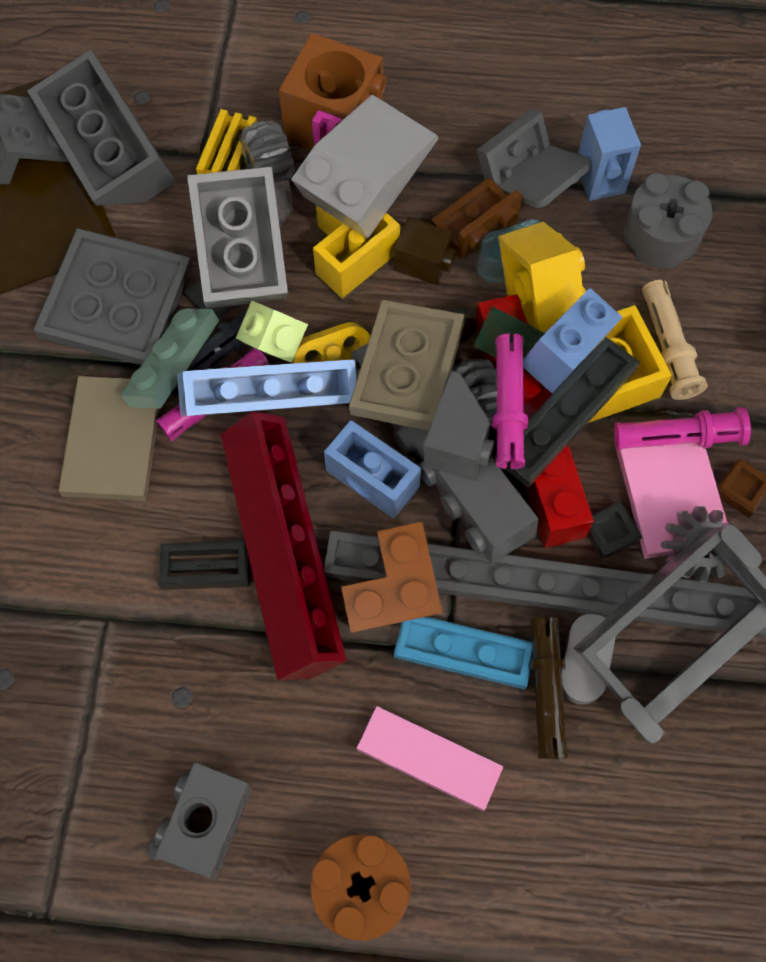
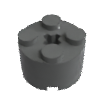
(667, 220)

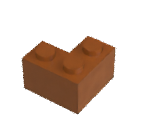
(406, 591)

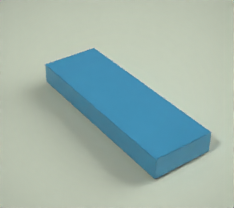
(465, 651)

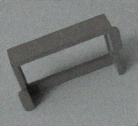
(743, 561)

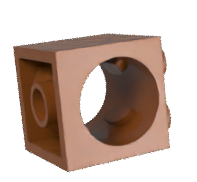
(330, 80)

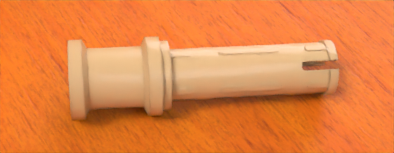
(675, 350)

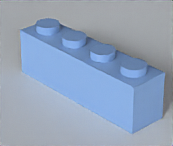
(266, 387)

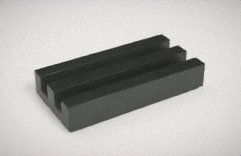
(203, 581)

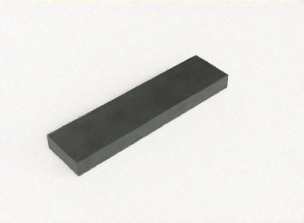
(572, 407)

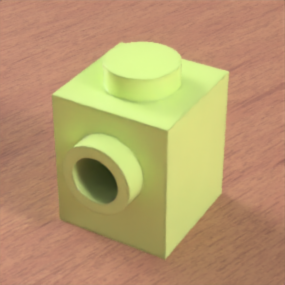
(271, 331)

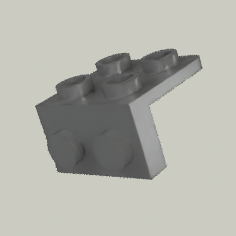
(24, 135)
(526, 161)

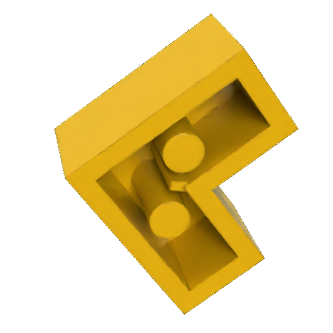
(349, 258)

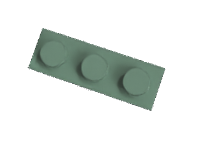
(169, 356)

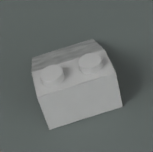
(364, 164)

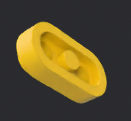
(330, 343)

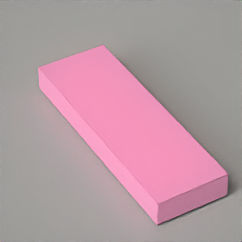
(430, 758)

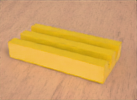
(234, 123)

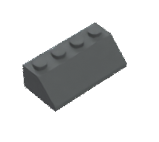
(100, 134)

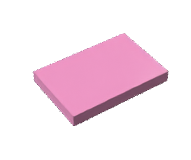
(663, 483)

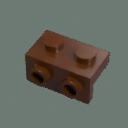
(477, 214)

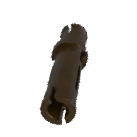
(548, 688)

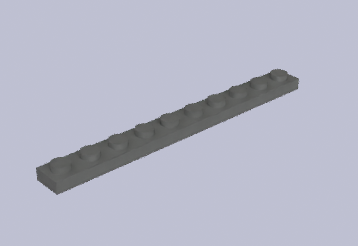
(549, 584)

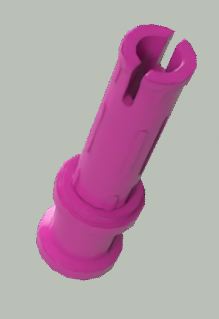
(701, 429)

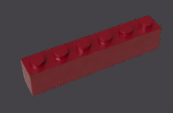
(282, 548)

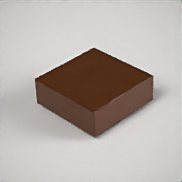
(743, 487)

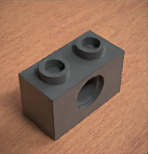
(202, 851)

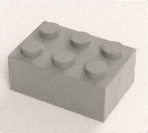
(238, 237)

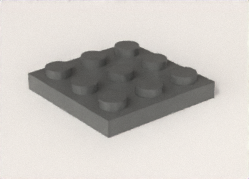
(113, 297)

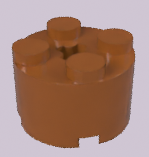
(332, 880)

